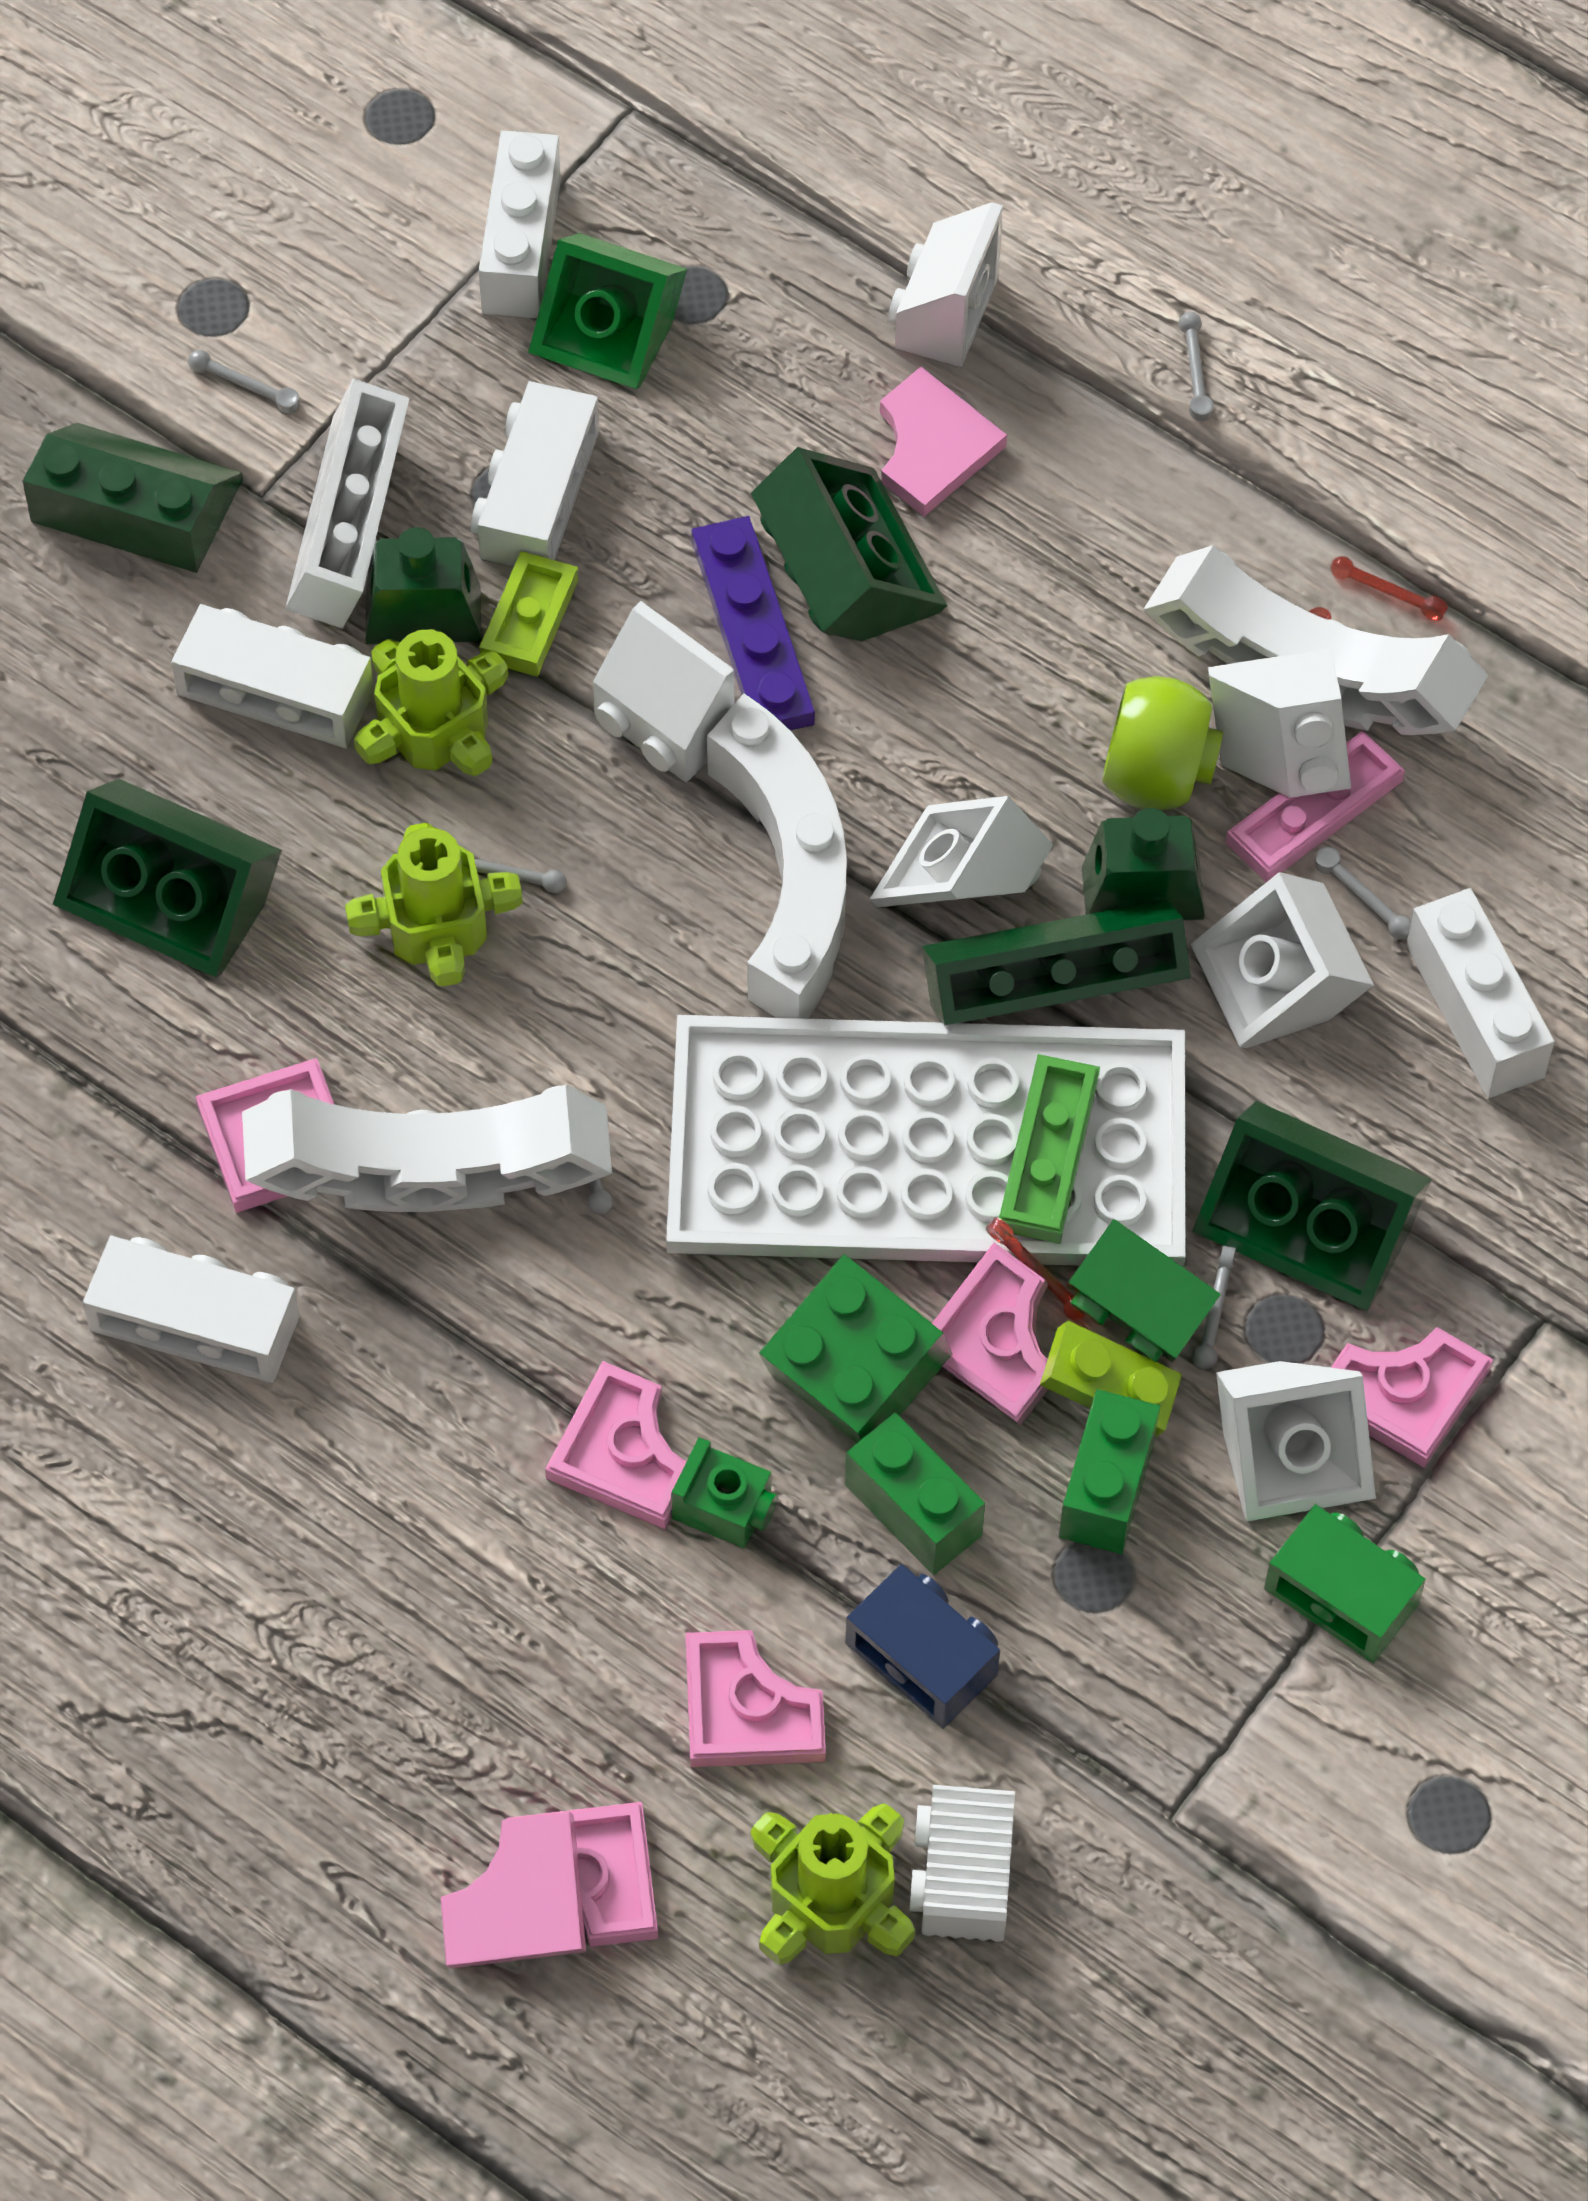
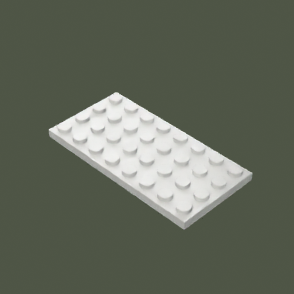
(907, 1137)

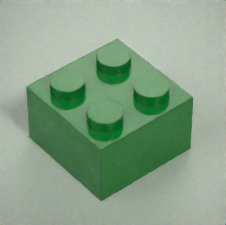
(855, 1351)

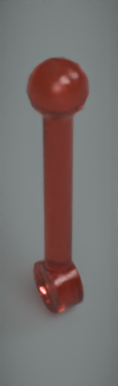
(1431, 607)
(1004, 1234)

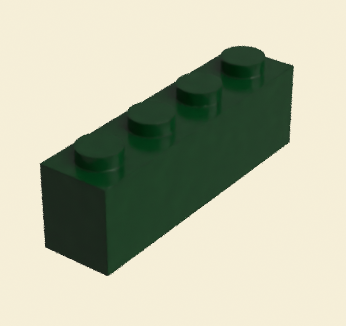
(1056, 962)

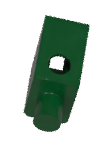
(422, 586)
(1144, 863)

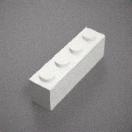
(347, 504)

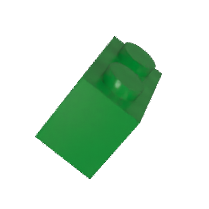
(1141, 1293)
(1109, 1471)
(914, 1493)
(1345, 1582)

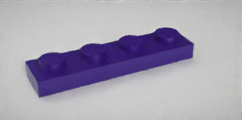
(752, 620)

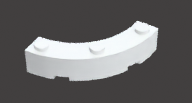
(1382, 679)
(789, 795)
(425, 1156)

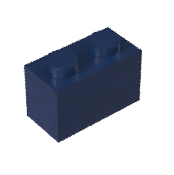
(923, 1644)

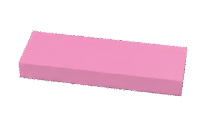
(1292, 827)

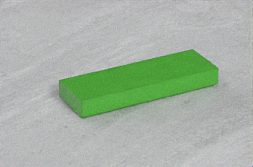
(1049, 1148)

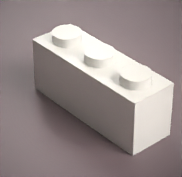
(520, 224)
(536, 474)
(273, 675)
(1479, 993)
(192, 1307)

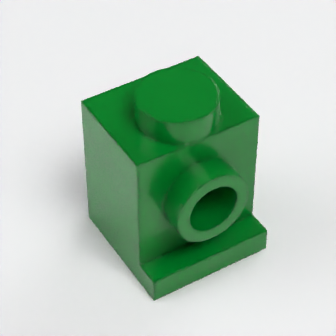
(719, 1514)

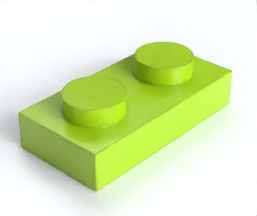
(530, 612)
(1087, 1362)

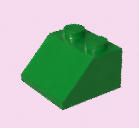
(606, 309)

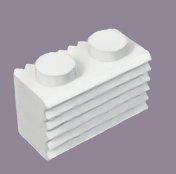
(966, 1862)

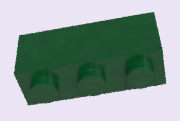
(129, 494)
(845, 546)
(165, 876)
(1310, 1204)

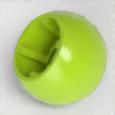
(1161, 744)

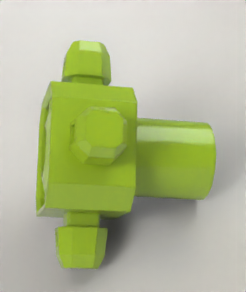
(431, 704)
(434, 903)
(832, 1883)

